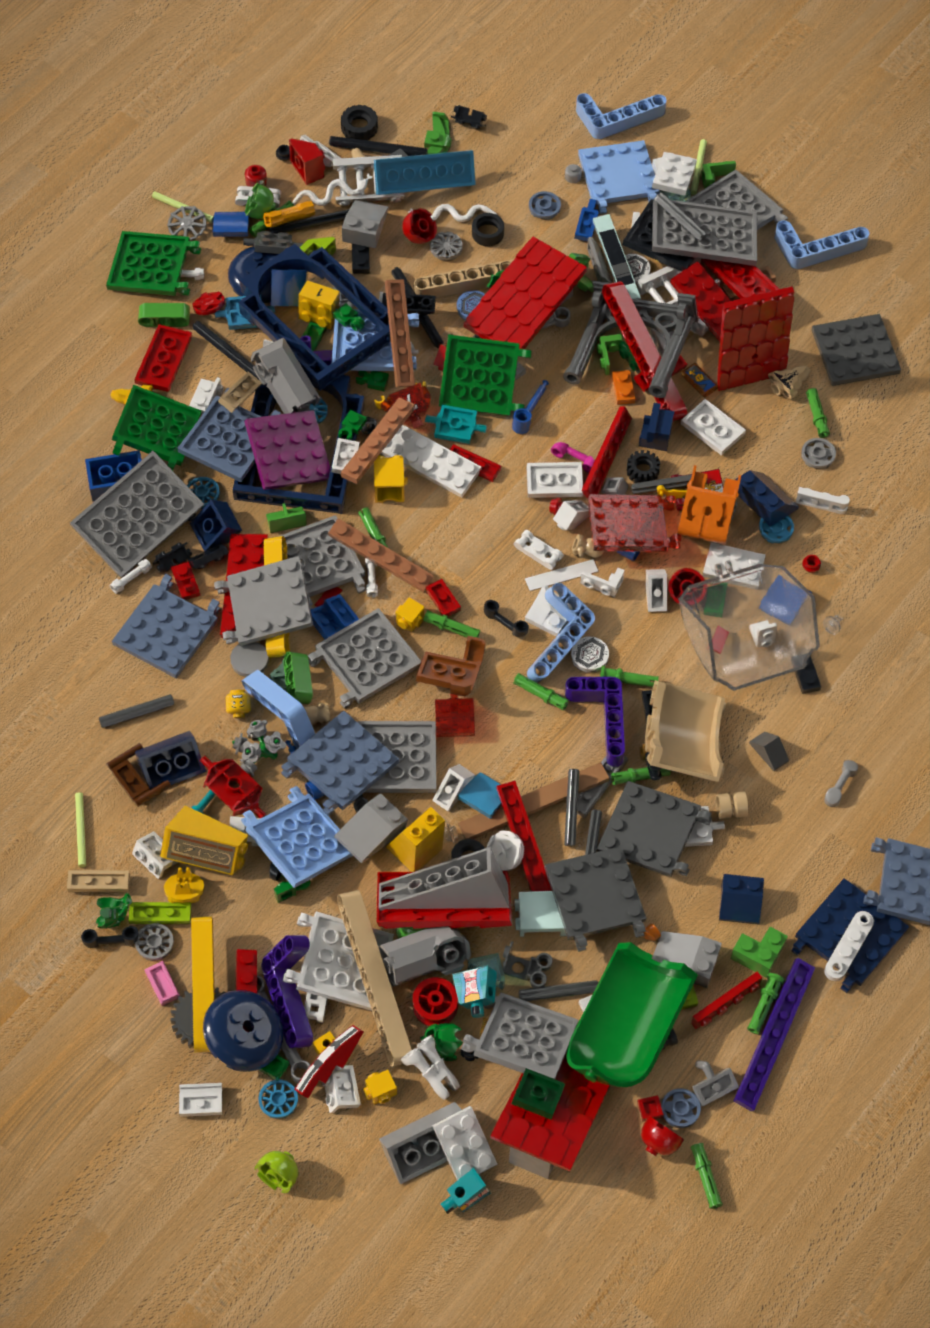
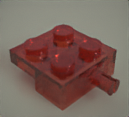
(454, 717)

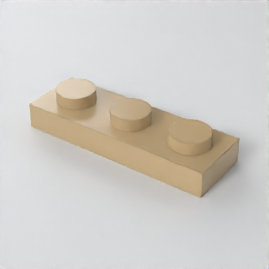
(239, 392)
(98, 881)

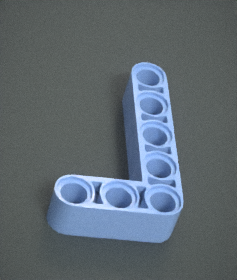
(618, 120)
(820, 250)
(564, 637)
(282, 705)

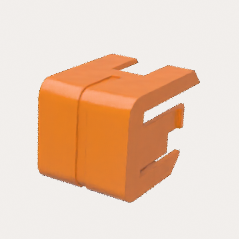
(708, 512)

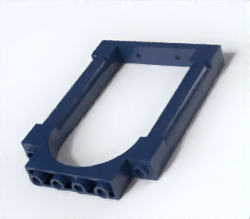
(324, 266)
(335, 494)

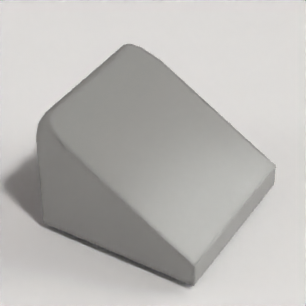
(614, 486)

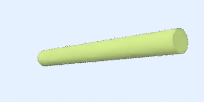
(697, 172)
(177, 204)
(80, 830)

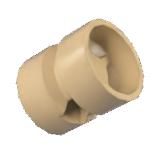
(732, 805)

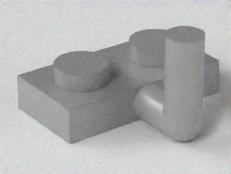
(715, 1085)

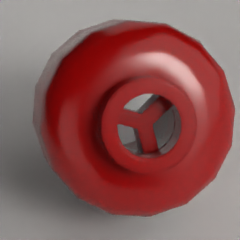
(255, 174)

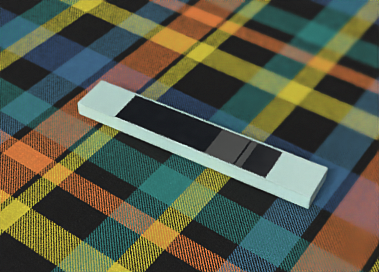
(615, 254)

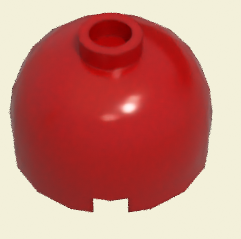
(419, 226)
(681, 580)
(660, 1138)

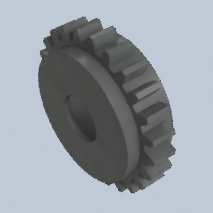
(183, 1017)

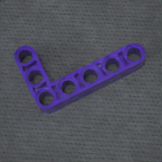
(611, 713)
(285, 995)

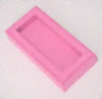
(162, 983)

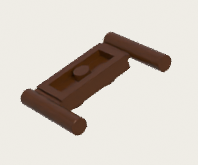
(131, 780)

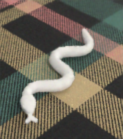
(322, 202)
(459, 218)

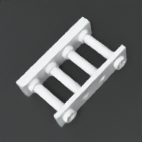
(359, 164)
(662, 278)

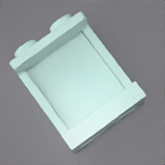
(538, 913)

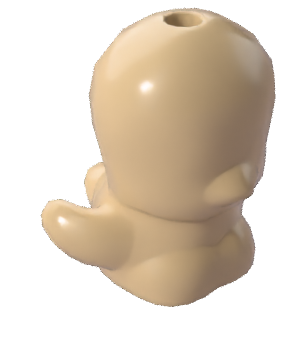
(585, 546)
(318, 714)

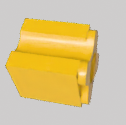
(389, 479)

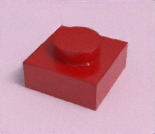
(650, 1107)

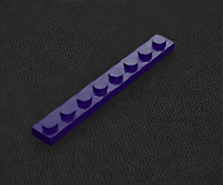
(774, 1034)

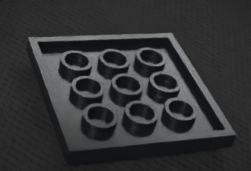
(640, 240)

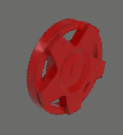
(208, 303)

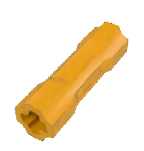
(288, 214)

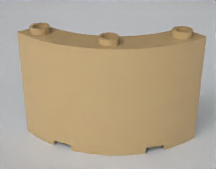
(685, 731)

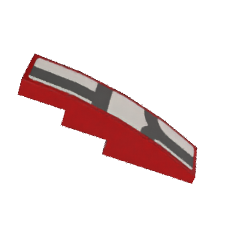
(335, 1054)

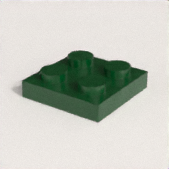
(538, 1093)

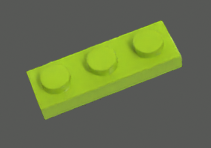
(160, 913)

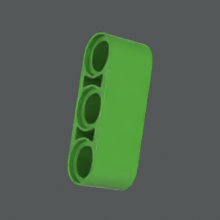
(164, 314)
(298, 677)

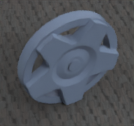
(544, 206)
(680, 1108)

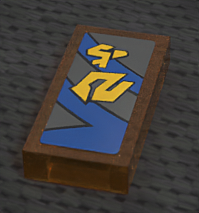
(699, 380)

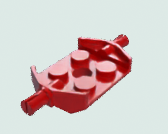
(237, 799)

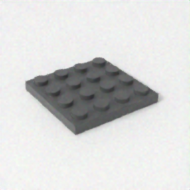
(856, 349)

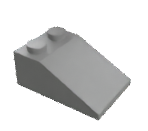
(364, 223)
(371, 828)
(694, 951)

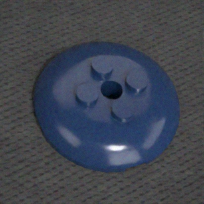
(245, 263)
(234, 1045)

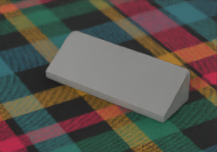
(598, 261)

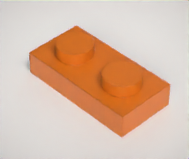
(623, 387)

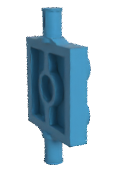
(233, 315)

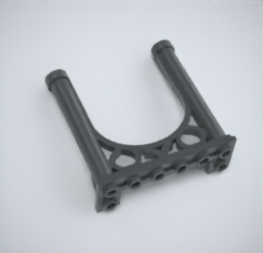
(682, 315)

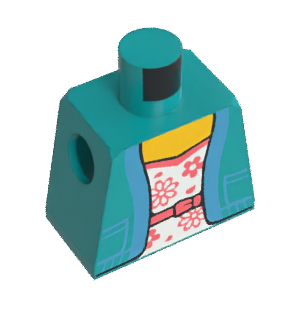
(476, 989)
(471, 1186)

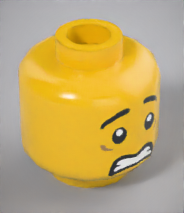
(238, 703)

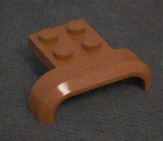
(451, 671)

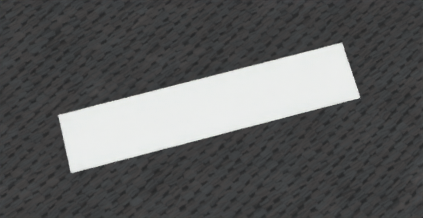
(561, 574)

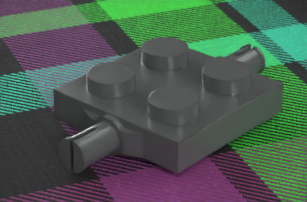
(271, 243)

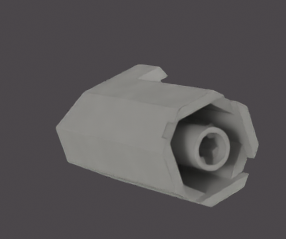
(284, 377)
(425, 953)

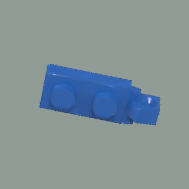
(585, 224)

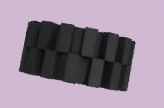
(643, 458)

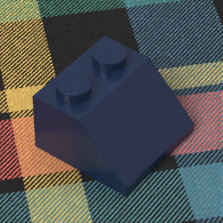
(215, 524)
(741, 899)

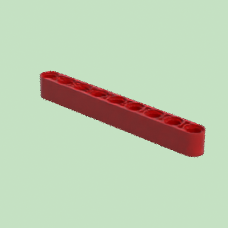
(641, 344)

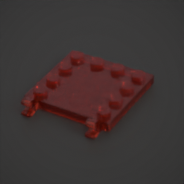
(631, 523)

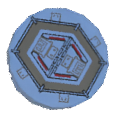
(467, 302)

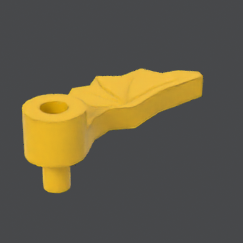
(677, 493)

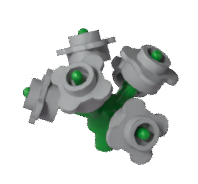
(267, 748)

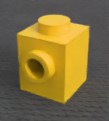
(410, 614)
(380, 1087)

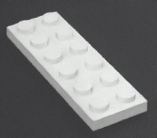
(432, 461)

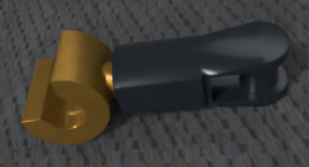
(654, 772)

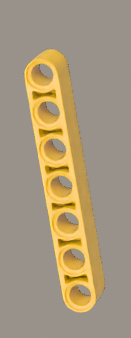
(274, 551)
(202, 976)

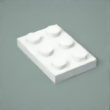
(674, 173)
(713, 427)
(554, 479)
(738, 557)
(464, 1143)

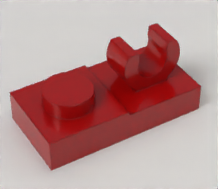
(185, 581)

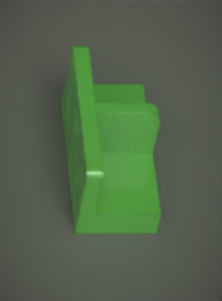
(286, 519)

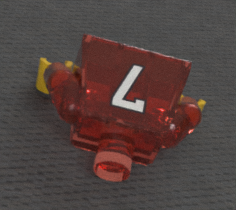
(416, 394)

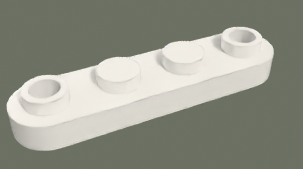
(849, 946)

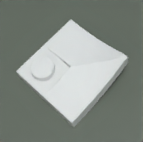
(545, 615)

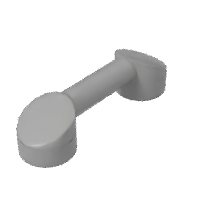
(834, 794)

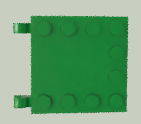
(151, 263)
(480, 374)
(154, 424)

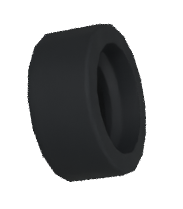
(488, 239)

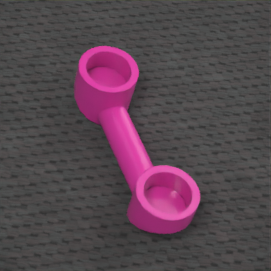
(561, 448)

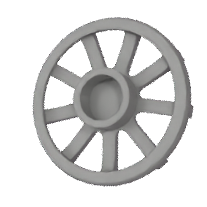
(187, 222)

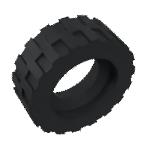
(359, 112)

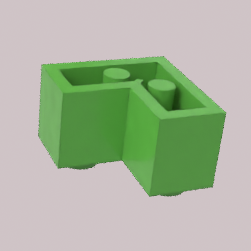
(759, 955)

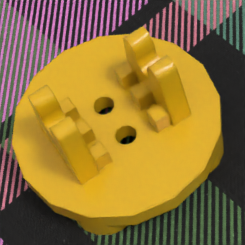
(184, 887)

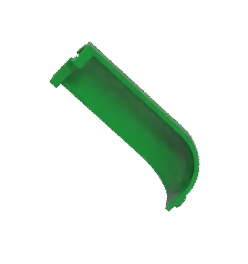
(629, 1017)

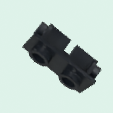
(462, 116)
(165, 560)

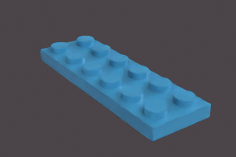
(424, 172)

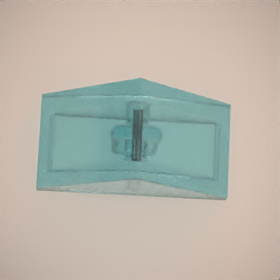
(492, 961)

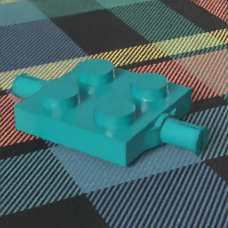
(455, 424)

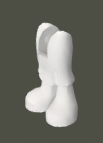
(434, 1072)

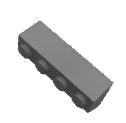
(416, 1146)

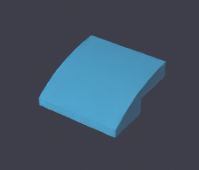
(481, 795)

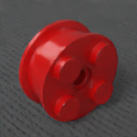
(433, 1012)

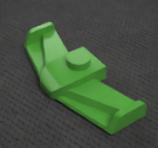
(439, 139)

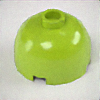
(278, 1170)

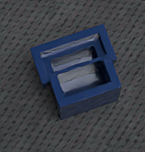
(657, 429)

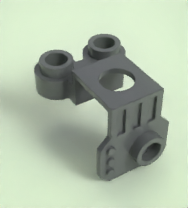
(532, 968)

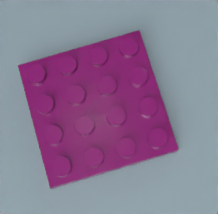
(288, 449)

